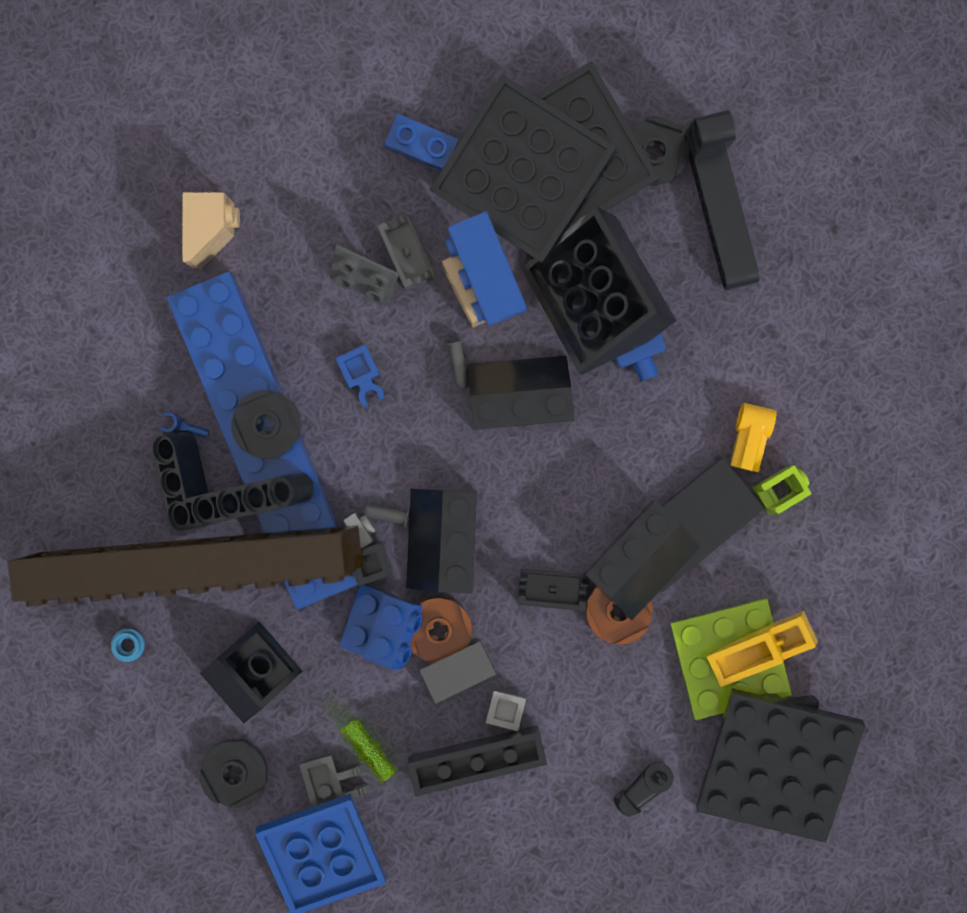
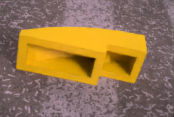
(763, 649)

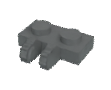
(324, 779)

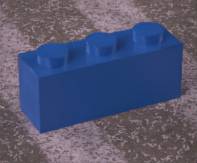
(485, 270)

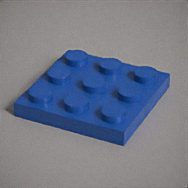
(320, 854)

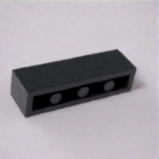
(476, 760)

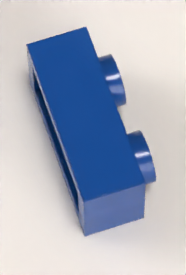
(420, 142)

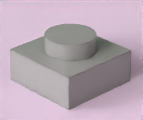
(365, 528)
(505, 710)

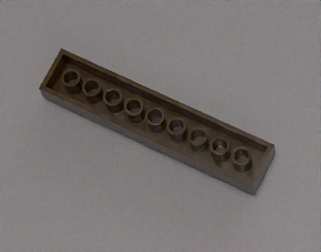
(186, 564)

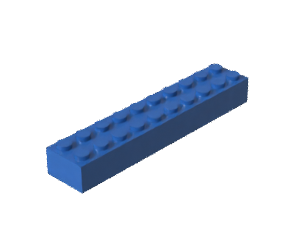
(231, 366)

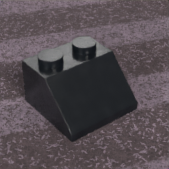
(251, 672)

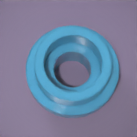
(118, 649)

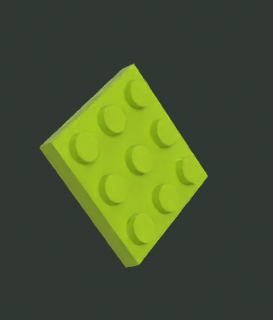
(710, 631)

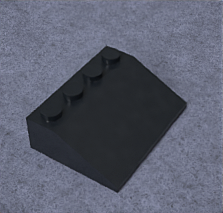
(598, 292)

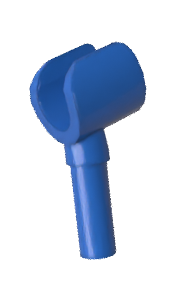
(182, 426)

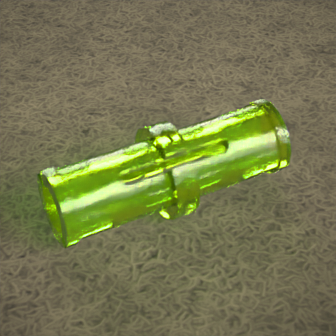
(368, 750)

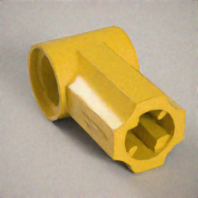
(753, 431)

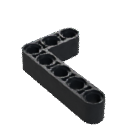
(708, 146)
(187, 495)

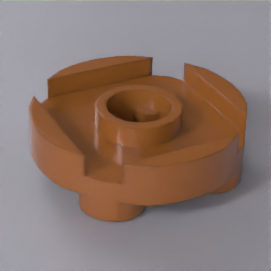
(612, 628)
(456, 638)

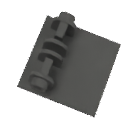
(364, 276)

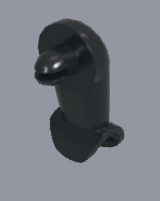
(650, 783)

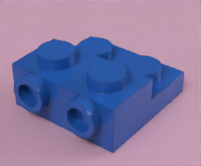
(382, 627)

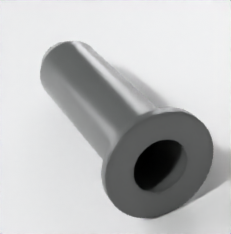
(458, 364)
(386, 514)

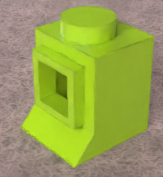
(796, 482)

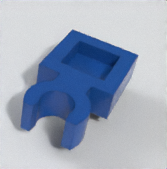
(359, 370)

